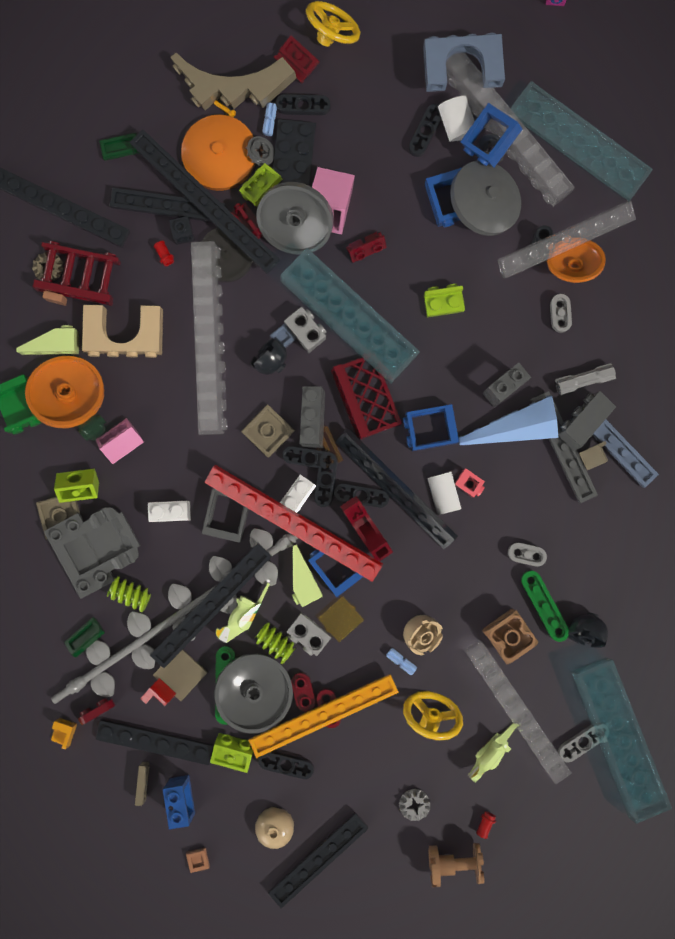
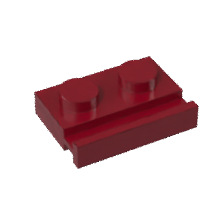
(298, 58)

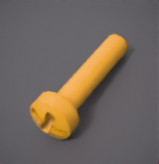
(232, 113)

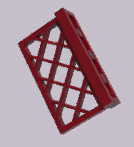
(353, 406)

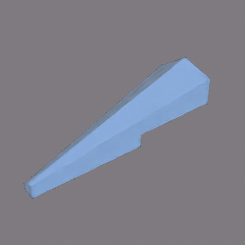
(529, 423)

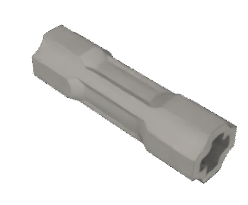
(598, 375)

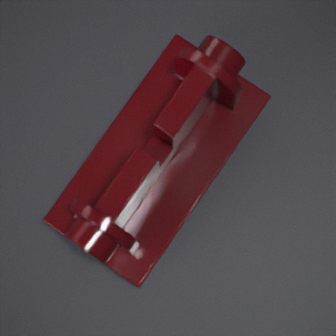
(247, 218)
(374, 244)

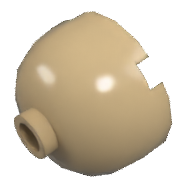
(422, 634)
(274, 828)

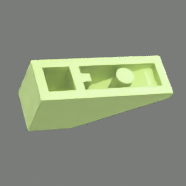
(57, 341)
(304, 584)

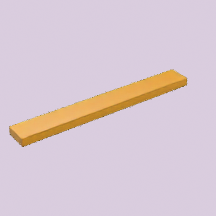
(323, 715)

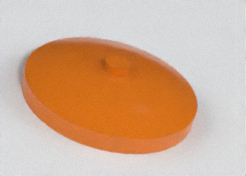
(217, 153)
(64, 391)

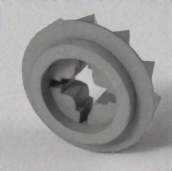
(406, 801)

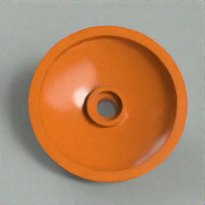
(578, 263)

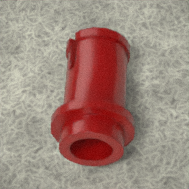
(164, 254)
(485, 826)

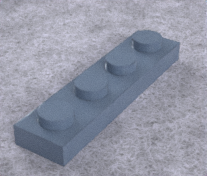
(625, 454)

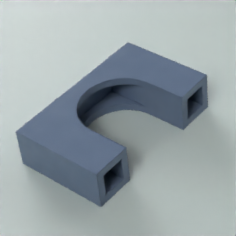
(485, 48)

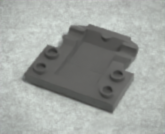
(93, 548)

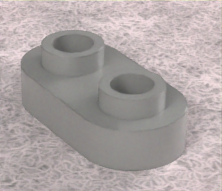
(561, 314)
(526, 554)

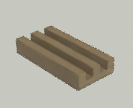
(142, 783)

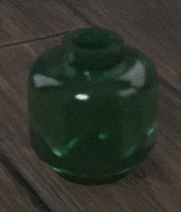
(92, 428)

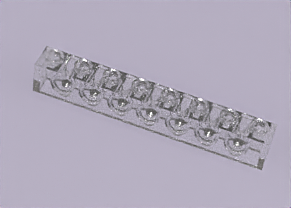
(517, 712)

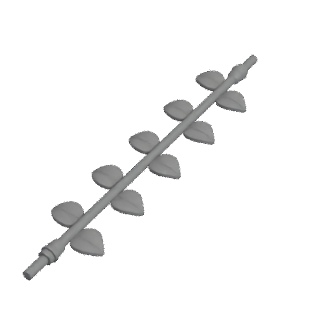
(180, 598)

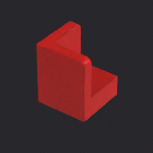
(160, 691)

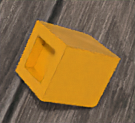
(63, 732)

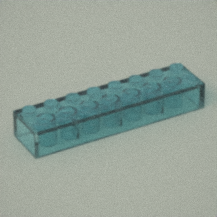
(349, 315)
(621, 740)

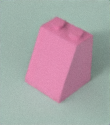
(337, 190)

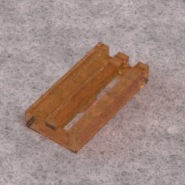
(326, 429)

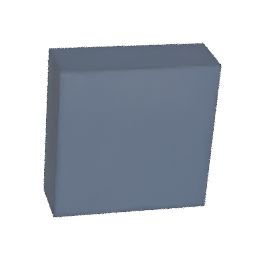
(284, 335)

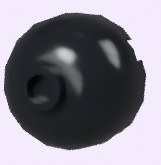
(270, 357)
(589, 629)

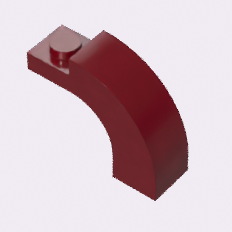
(366, 529)

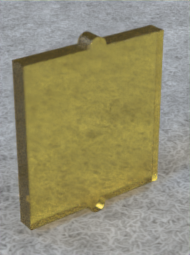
(341, 619)

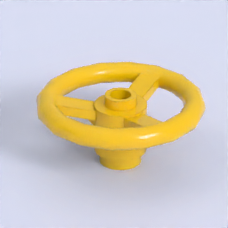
(331, 25)
(432, 717)

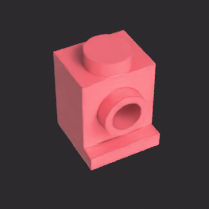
(466, 476)

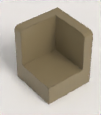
(594, 456)

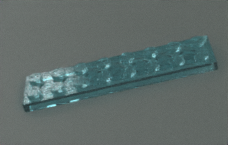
(580, 141)

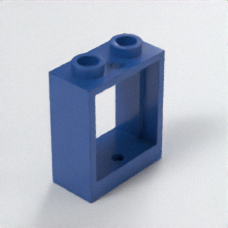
(504, 142)
(437, 182)
(450, 425)
(341, 587)
(179, 795)

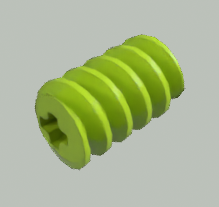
(129, 594)
(275, 643)

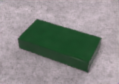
(117, 147)
(84, 637)

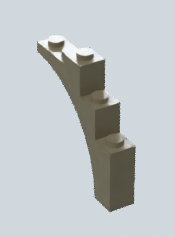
(259, 86)

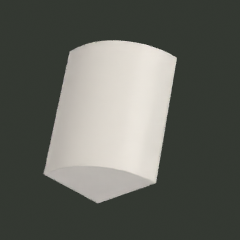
(456, 117)
(444, 493)

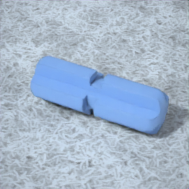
(270, 115)
(405, 664)

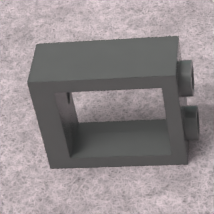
(506, 384)
(207, 530)

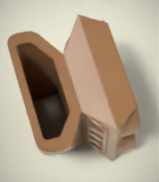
(510, 636)

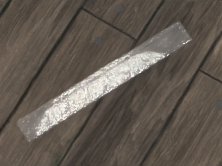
(566, 239)

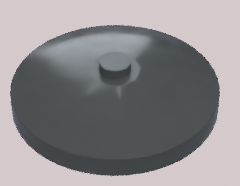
(485, 198)
(295, 217)
(253, 693)

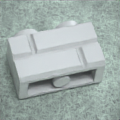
(298, 493)
(169, 511)

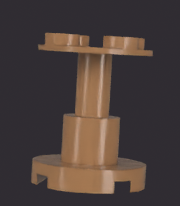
(446, 864)

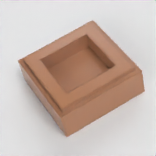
(54, 298)
(198, 860)

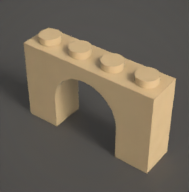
(147, 342)

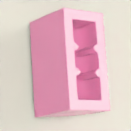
(119, 441)

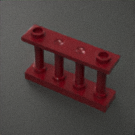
(82, 292)

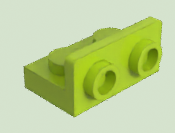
(259, 184)
(444, 301)
(232, 753)

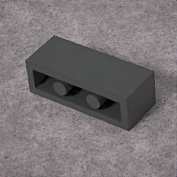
(312, 417)
(586, 420)

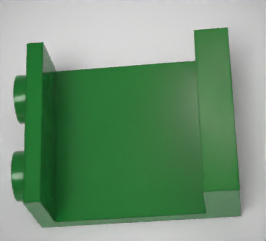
(14, 405)

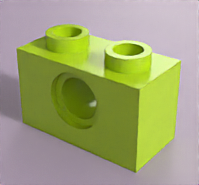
(76, 485)

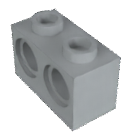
(302, 332)
(312, 630)

